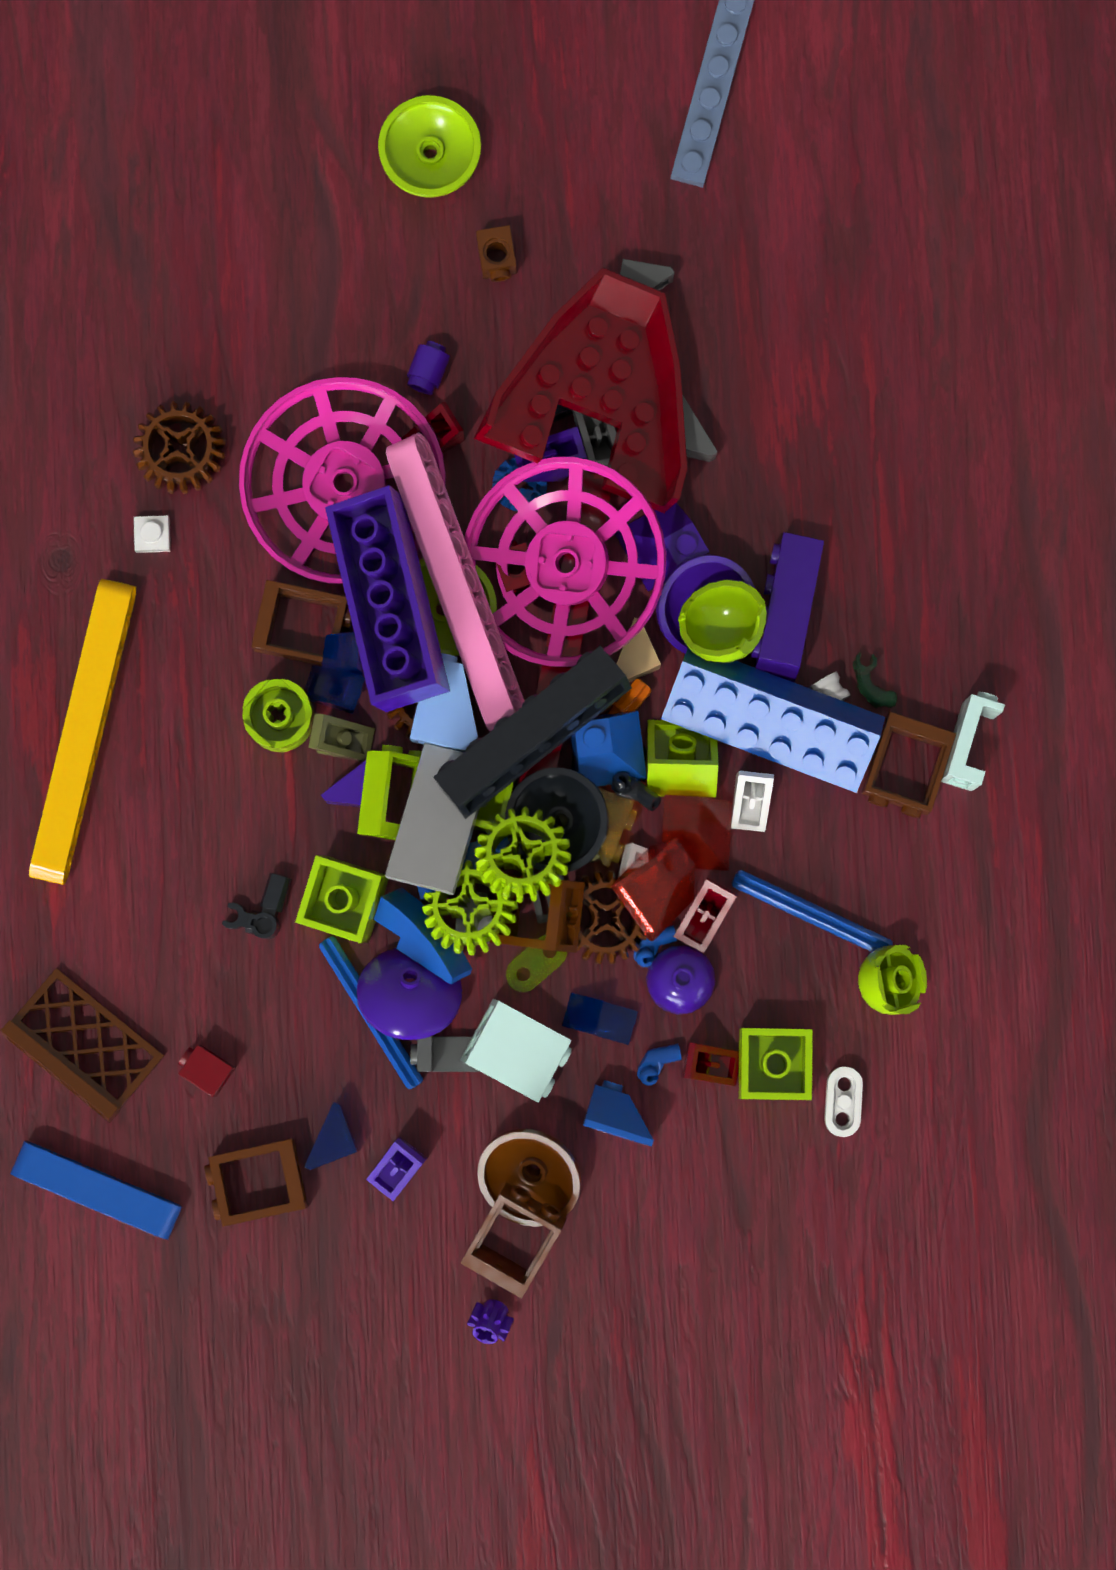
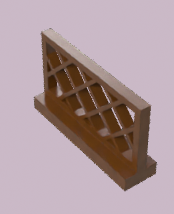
(64, 1070)

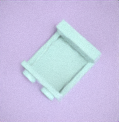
(972, 708)
(517, 1051)

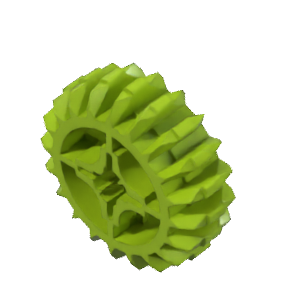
(509, 858)
(454, 907)

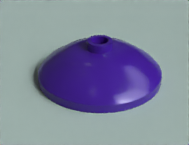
(684, 581)
(404, 1007)

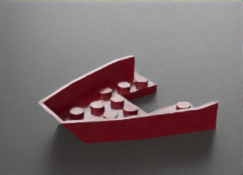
(612, 360)

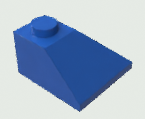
(610, 746)
(616, 1114)

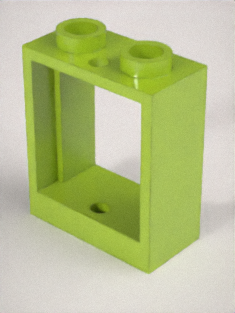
(376, 789)

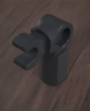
(264, 923)

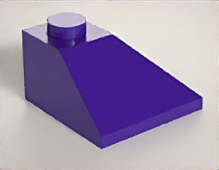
(680, 540)

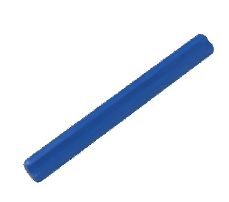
(809, 912)
(391, 1046)

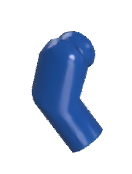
(648, 949)
(654, 1061)

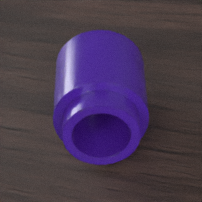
(427, 367)

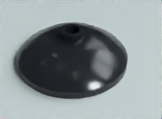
(568, 793)

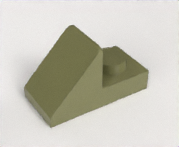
(340, 738)

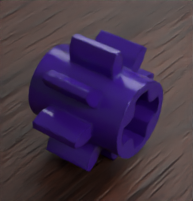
(490, 1321)

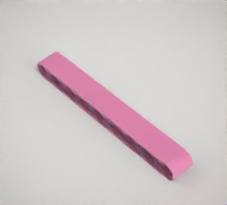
(455, 578)

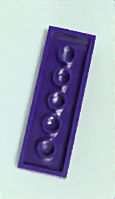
(387, 599)

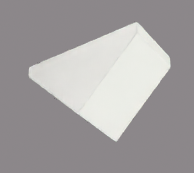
(751, 800)

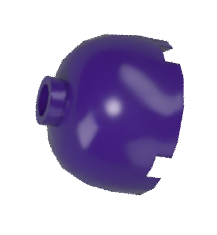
(680, 979)

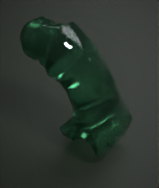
(874, 694)

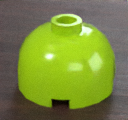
(892, 980)

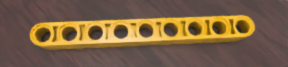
(82, 731)

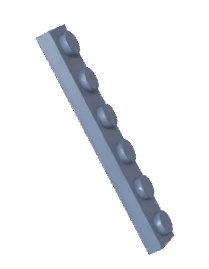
(711, 91)

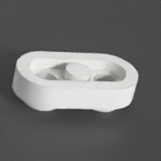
(843, 1101)

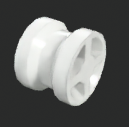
(830, 686)

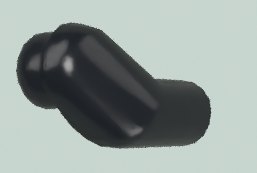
(632, 788)

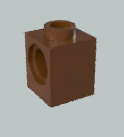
(493, 239)

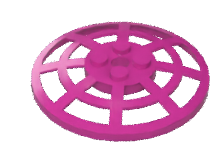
(324, 465)
(566, 537)

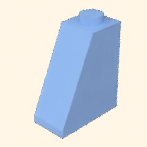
(449, 717)

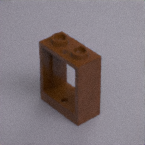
(268, 612)
(921, 732)
(561, 932)
(292, 1175)
(497, 1267)

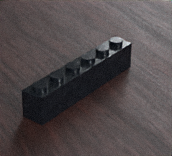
(532, 731)

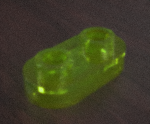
(537, 964)

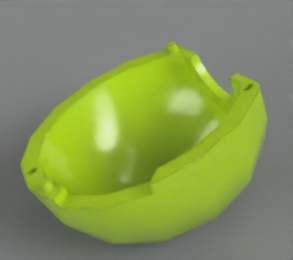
(723, 621)

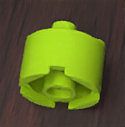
(278, 695)

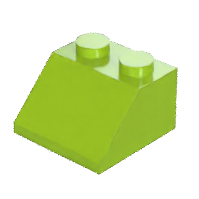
(680, 761)

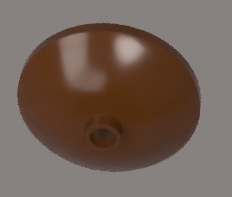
(510, 1160)

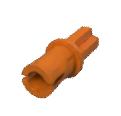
(632, 699)

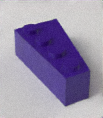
(788, 605)

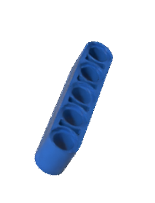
(96, 1190)

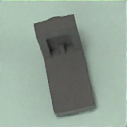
(440, 1054)

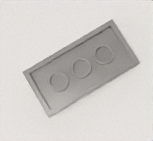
(432, 830)

